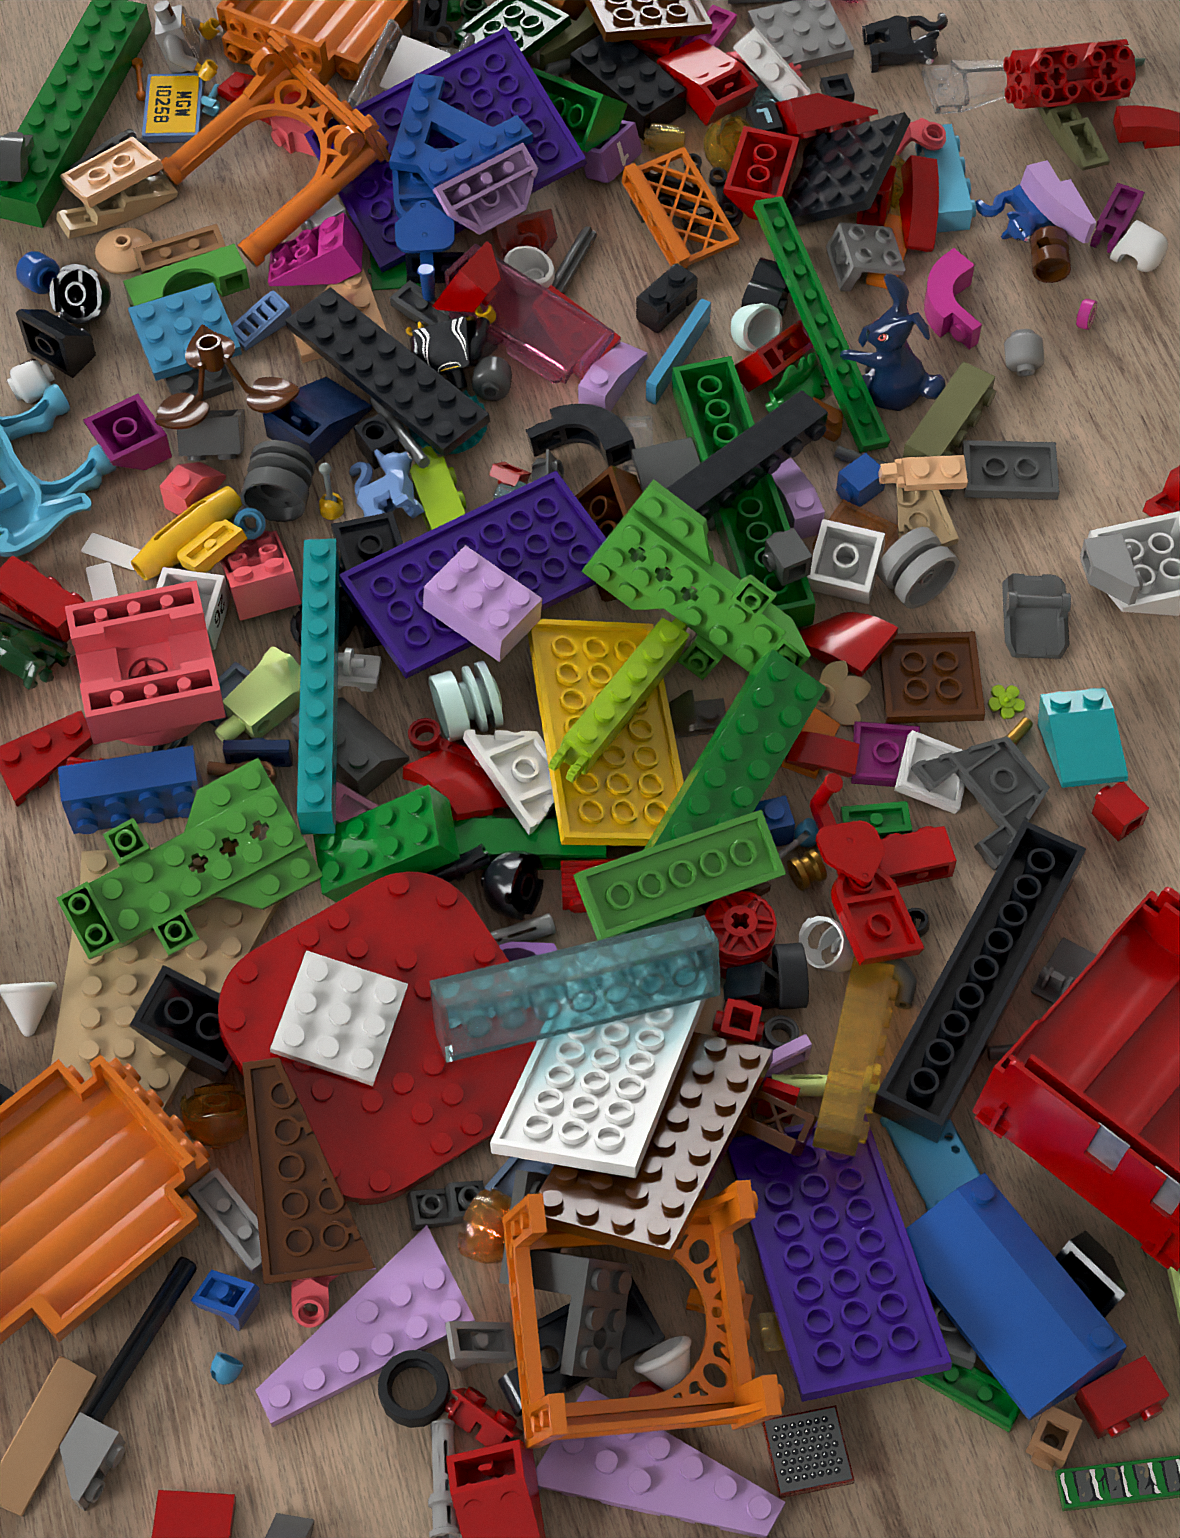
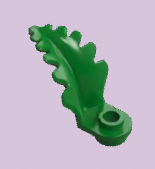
(807, 377)

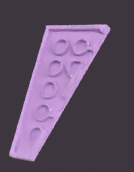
(392, 1313)
(657, 1477)

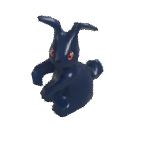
(893, 371)

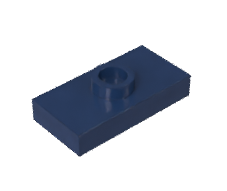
(273, 751)

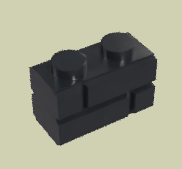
(666, 298)

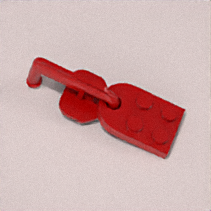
(871, 916)

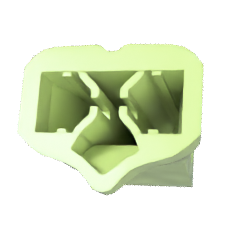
(262, 697)

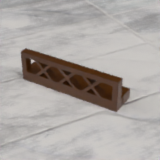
(772, 1136)

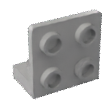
(863, 249)

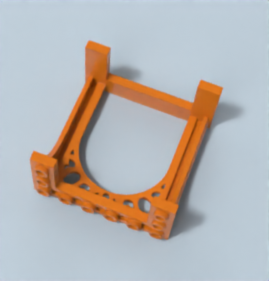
(737, 1403)

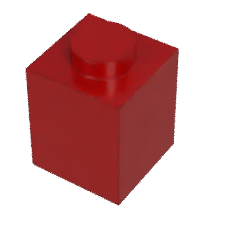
(1119, 810)

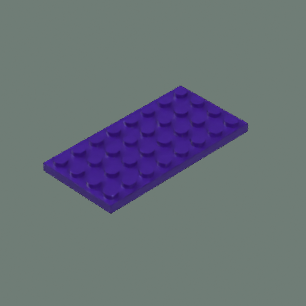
(530, 534)
(839, 1267)

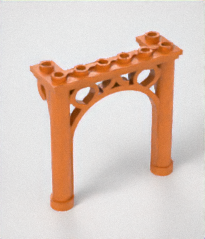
(277, 74)

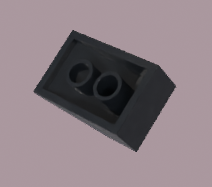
(184, 1023)

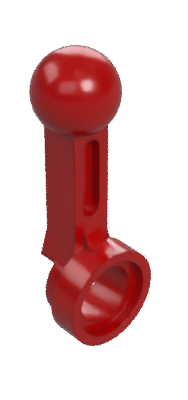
(437, 741)

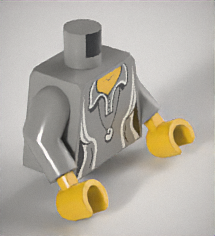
(180, 39)

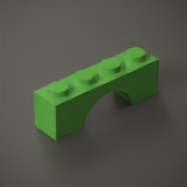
(219, 266)

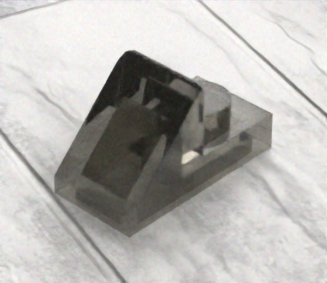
(695, 717)

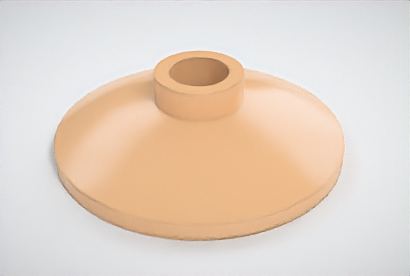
(115, 250)

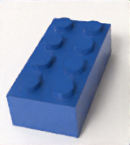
(129, 787)

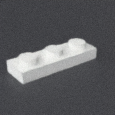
(770, 66)

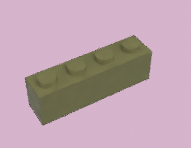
(952, 413)

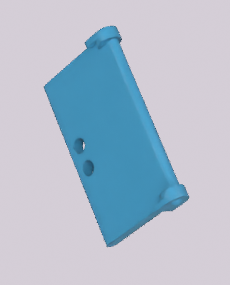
(933, 1166)

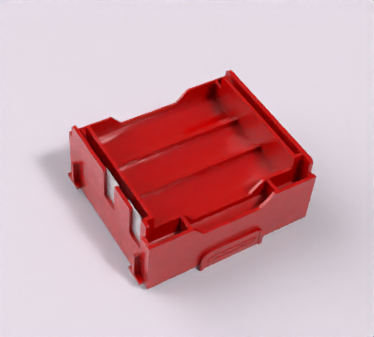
(1100, 1081)

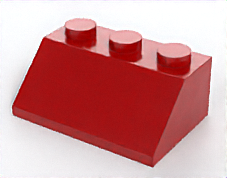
(760, 168)

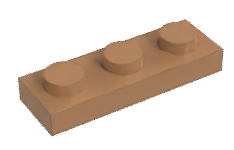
(178, 248)

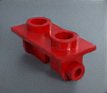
(472, 1409)

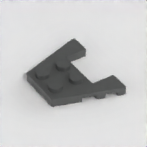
(998, 780)

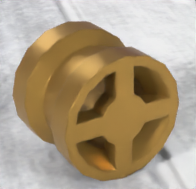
(807, 869)

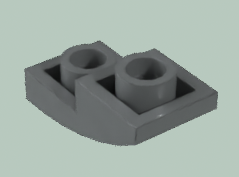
(443, 1205)

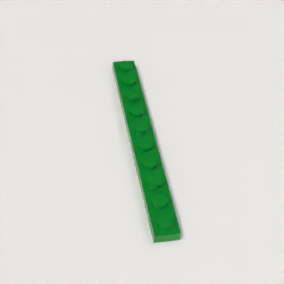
(821, 324)

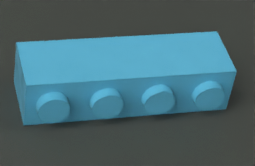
(954, 189)

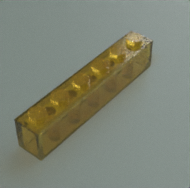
(854, 1057)

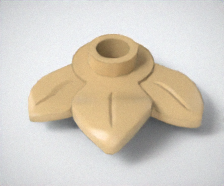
(844, 693)

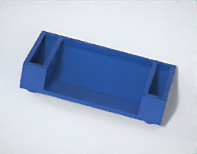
(1011, 1298)

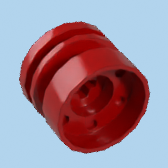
(744, 929)

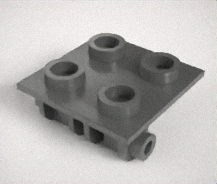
(1062, 970)

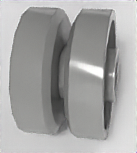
(917, 567)

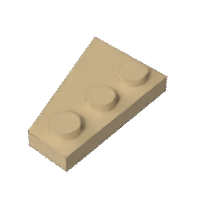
(925, 510)

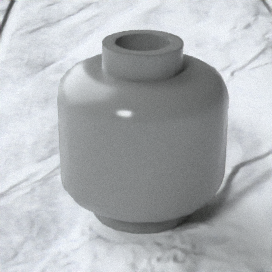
(1024, 352)

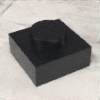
(838, 87)

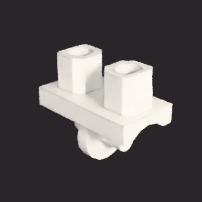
(358, 670)

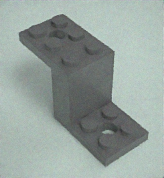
(597, 1297)

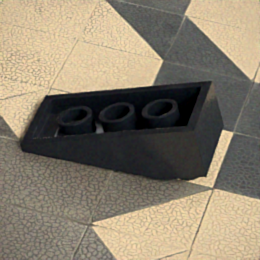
(359, 542)

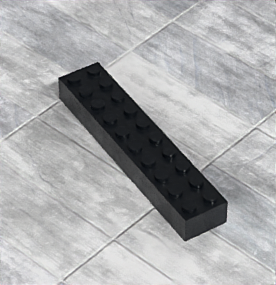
(978, 982)

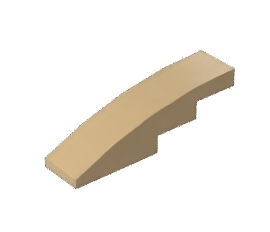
(118, 209)

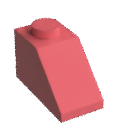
(188, 485)

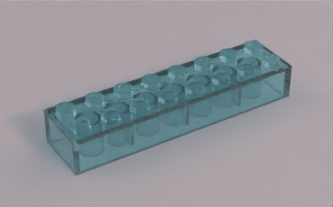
(575, 988)

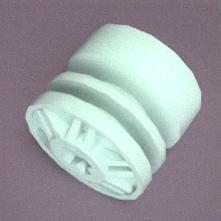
(466, 701)

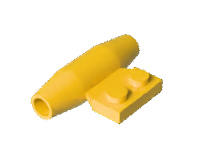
(195, 537)

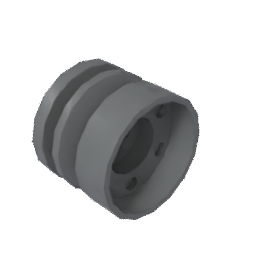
(278, 480)

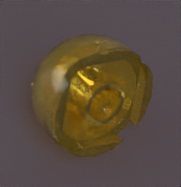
(722, 140)

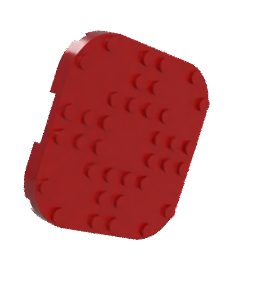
(420, 1107)

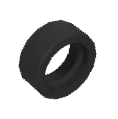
(791, 965)
(407, 1360)

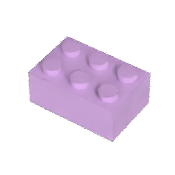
(482, 603)

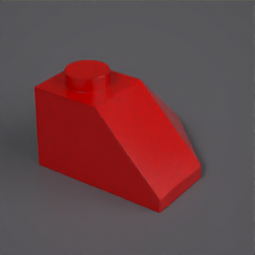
(472, 283)

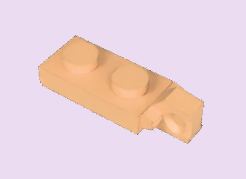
(925, 473)

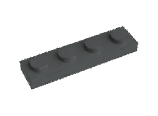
(411, 303)

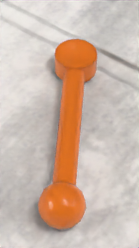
(137, 64)

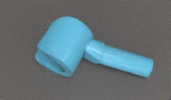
(212, 105)

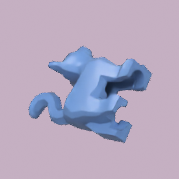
(390, 491)

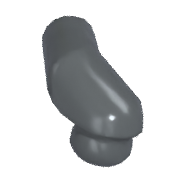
(906, 983)

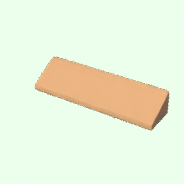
(42, 1433)

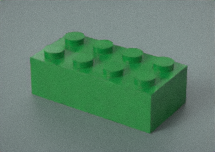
(393, 838)

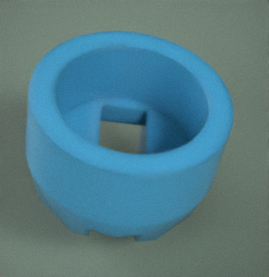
(225, 1368)

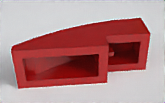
(1148, 124)
(919, 202)

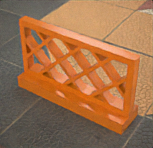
(656, 215)

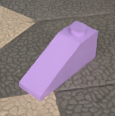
(610, 376)
(798, 499)

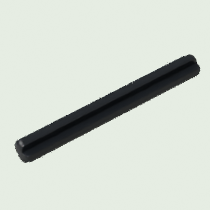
(140, 1339)

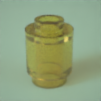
(664, 137)

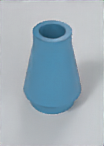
(240, 521)

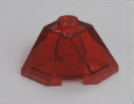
(526, 229)

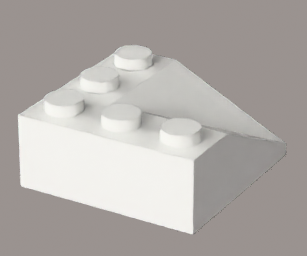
(1156, 557)

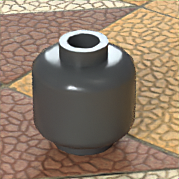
(493, 376)

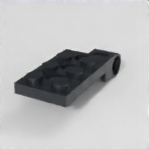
(638, 1336)

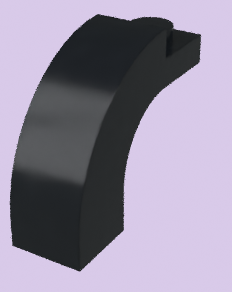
(584, 425)

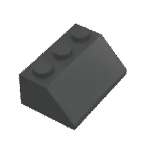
(363, 751)

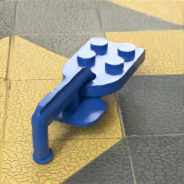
(421, 224)

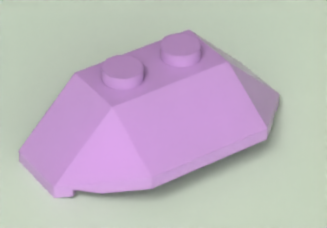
(490, 190)

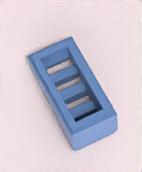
(264, 307)

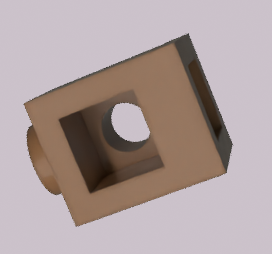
(1062, 1429)

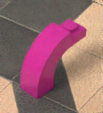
(947, 279)

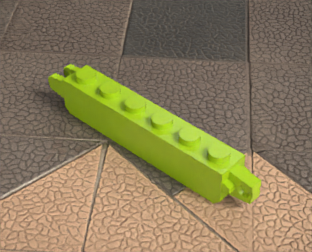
(436, 491)
(621, 698)

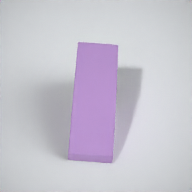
(1058, 200)

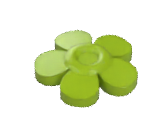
(1006, 701)

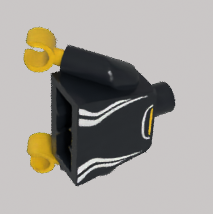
(452, 344)

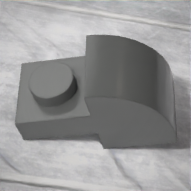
(13, 156)

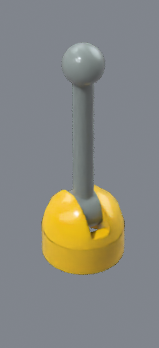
(330, 504)

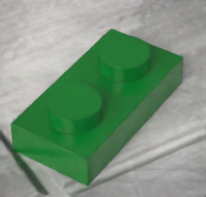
(885, 817)

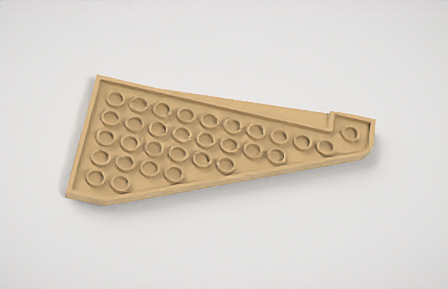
(108, 990)

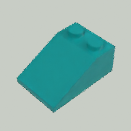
(1082, 737)

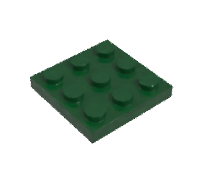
(528, 21)

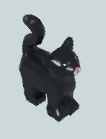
(899, 45)

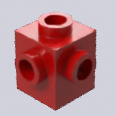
(741, 1015)

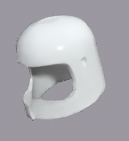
(1143, 244)
(832, 936)

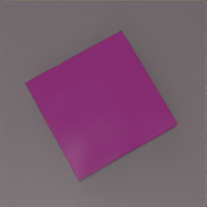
(879, 752)

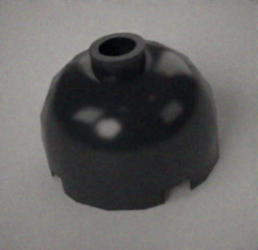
(80, 293)
(513, 884)

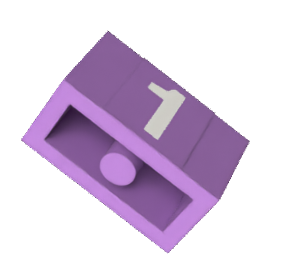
(613, 154)

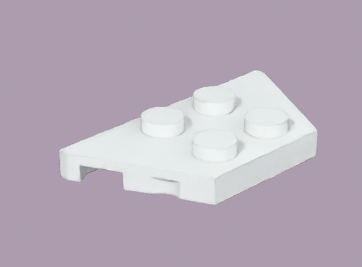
(518, 770)

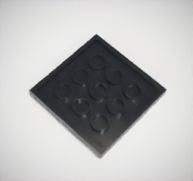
(845, 169)

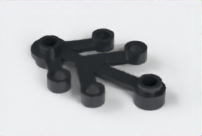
(723, 201)

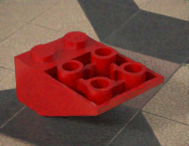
(712, 79)
(822, 112)
(496, 1492)

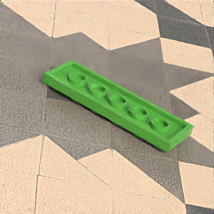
(679, 875)

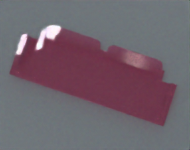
(539, 325)

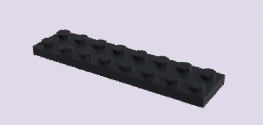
(388, 371)

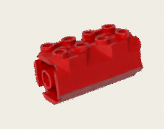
(1069, 74)

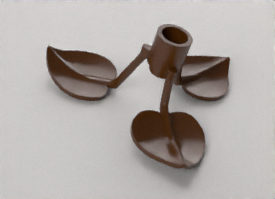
(210, 352)

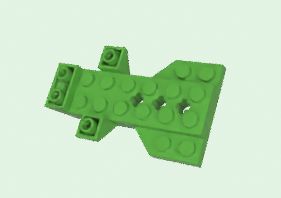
(724, 611)
(158, 888)

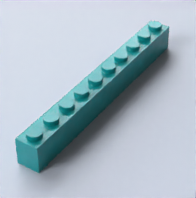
(318, 688)

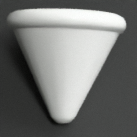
(27, 1003)
(666, 1362)

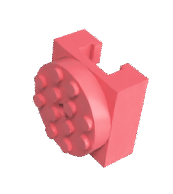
(145, 665)

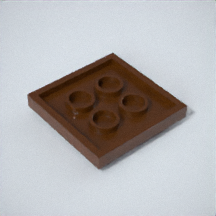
(932, 678)

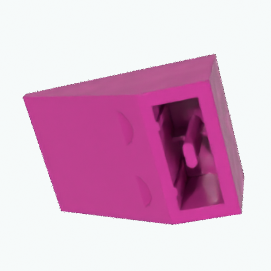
(318, 255)

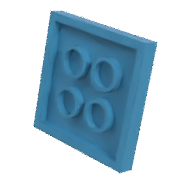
(170, 323)

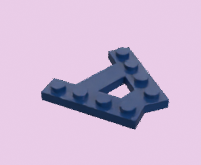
(476, 139)

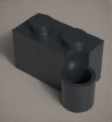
(429, 18)

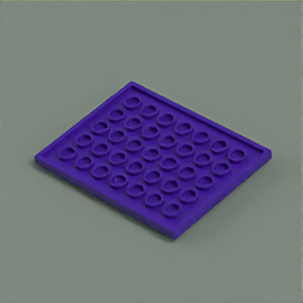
(488, 84)

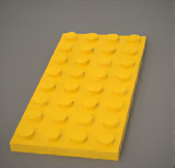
(639, 771)

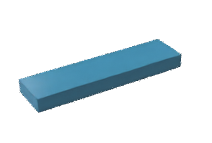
(678, 350)

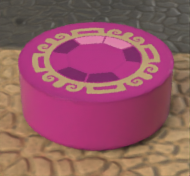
(1086, 314)

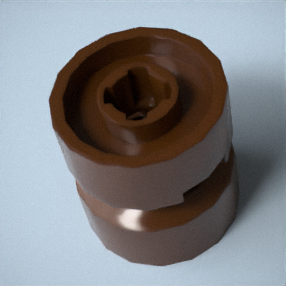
(1050, 254)

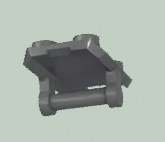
(1036, 616)

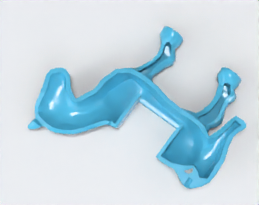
(36, 507)

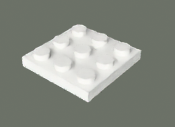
(339, 1018)

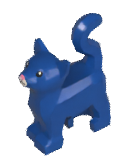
(1023, 220)

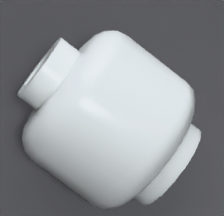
(30, 380)

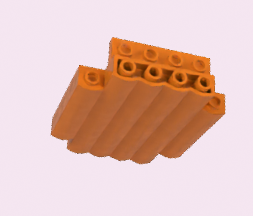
(326, 33)
(87, 1192)

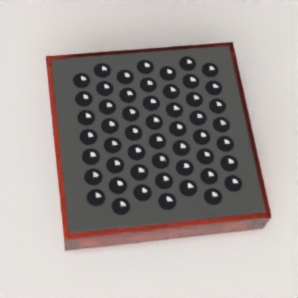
(807, 1452)

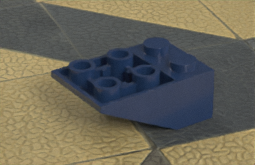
(317, 417)

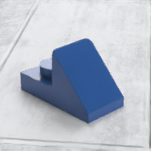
(227, 1297)

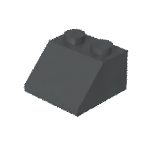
(217, 434)

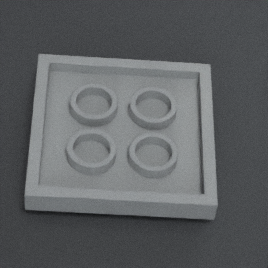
(803, 32)

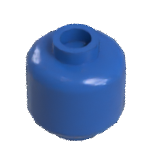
(37, 271)

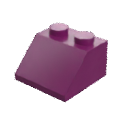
(129, 434)

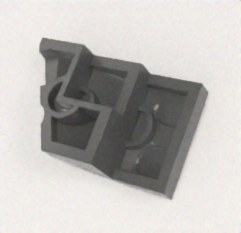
(666, 464)

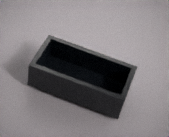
(630, 77)

